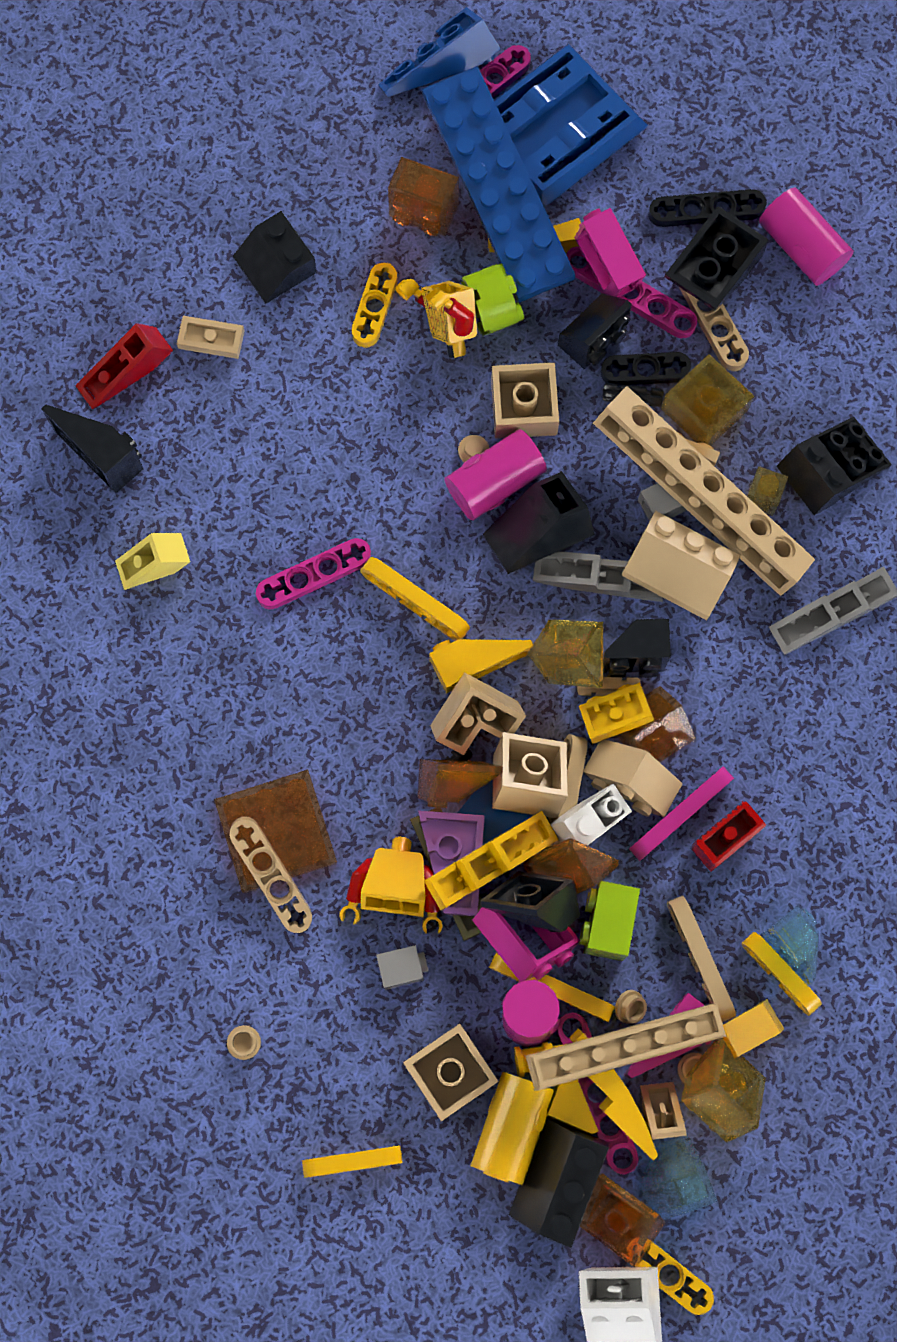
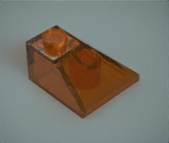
(452, 779)

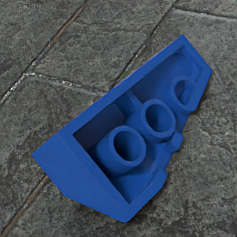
(461, 46)

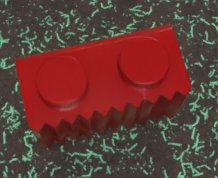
(728, 835)

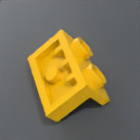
(616, 712)

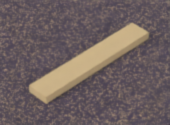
(625, 1046)

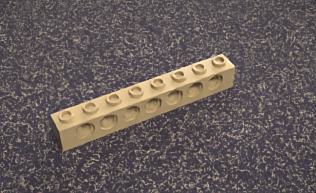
(704, 491)

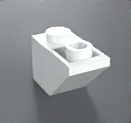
(592, 816)

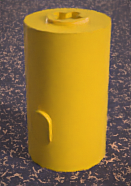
(511, 1129)

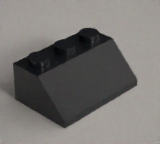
(559, 1182)

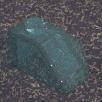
(796, 942)
(675, 1180)

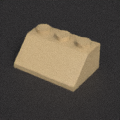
(681, 565)

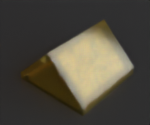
(570, 653)

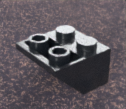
(596, 329)
(640, 648)

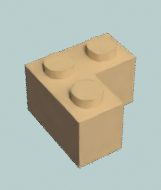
(474, 708)
(635, 776)

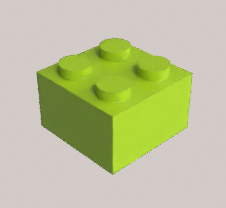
(610, 921)

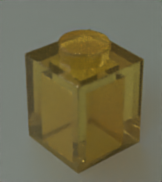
(767, 489)

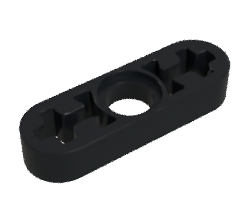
(668, 376)

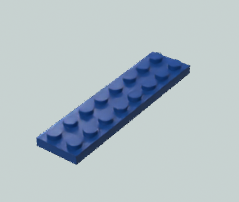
(498, 183)

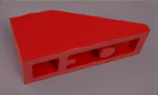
(124, 364)

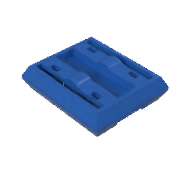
(561, 117)

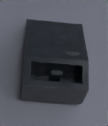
(832, 464)
(539, 524)

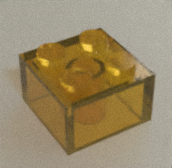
(707, 401)

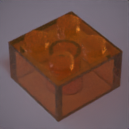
(423, 197)

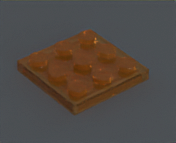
(289, 819)

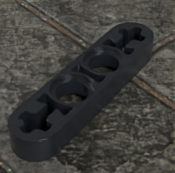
(706, 203)

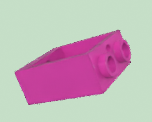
(609, 253)
(516, 953)

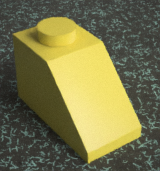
(152, 559)

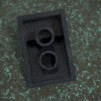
(717, 259)
(99, 445)

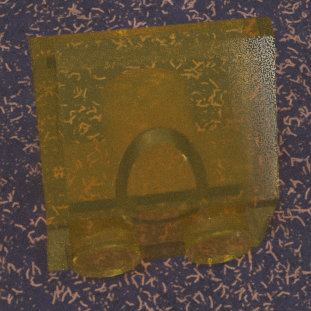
(725, 1092)

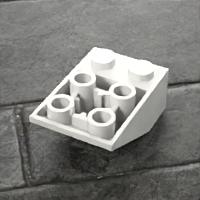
(620, 1304)

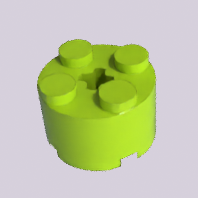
(494, 298)

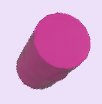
(805, 236)
(495, 474)
(530, 1013)

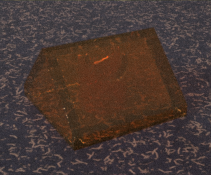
(666, 733)
(573, 861)
(620, 1220)

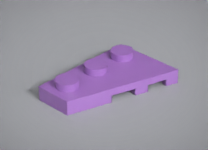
(448, 840)

